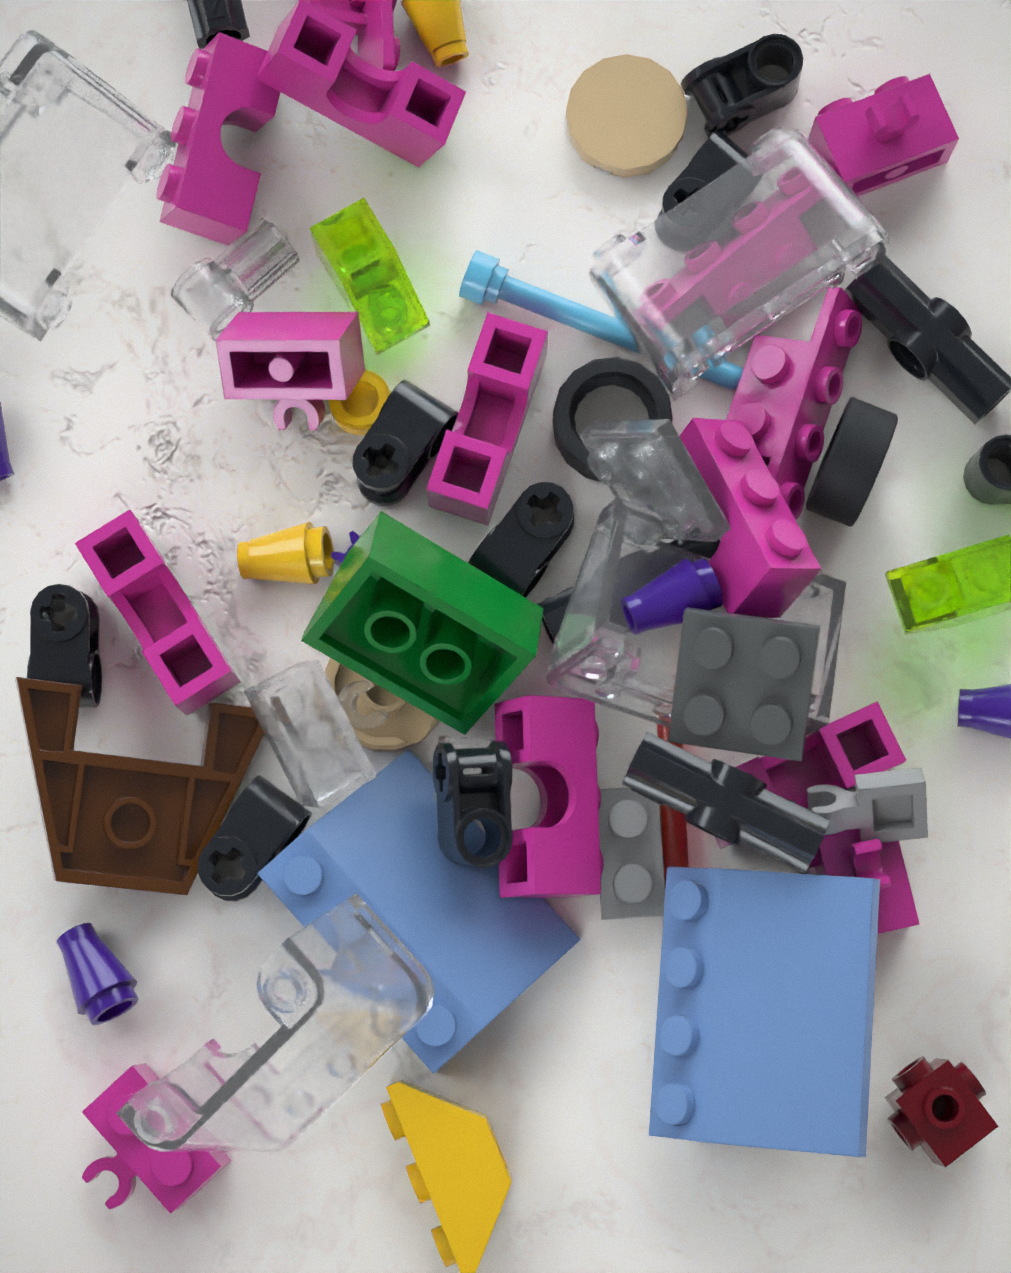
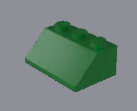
(424, 624)

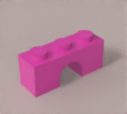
(397, 110)
(204, 187)
(490, 419)
(765, 554)
(158, 612)
(557, 748)
(831, 757)

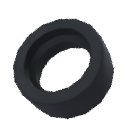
(589, 377)
(852, 462)

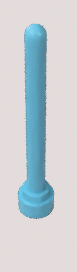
(491, 282)

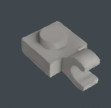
(882, 807)

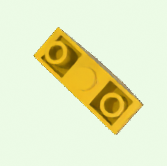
(454, 1167)

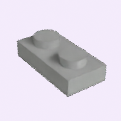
(631, 856)

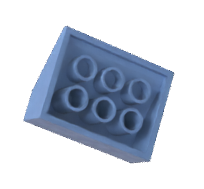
(445, 913)
(765, 1010)

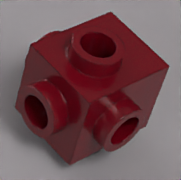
(961, 1117)

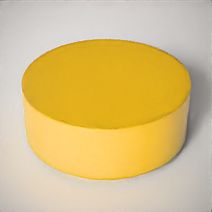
(362, 405)

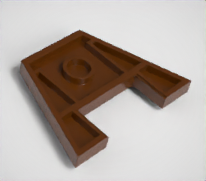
(128, 816)

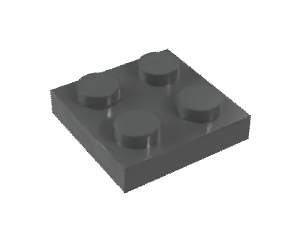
(744, 683)

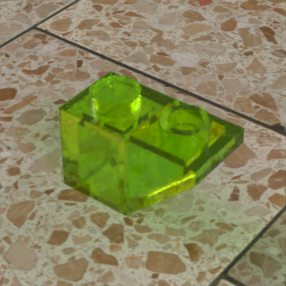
(369, 275)
(953, 587)

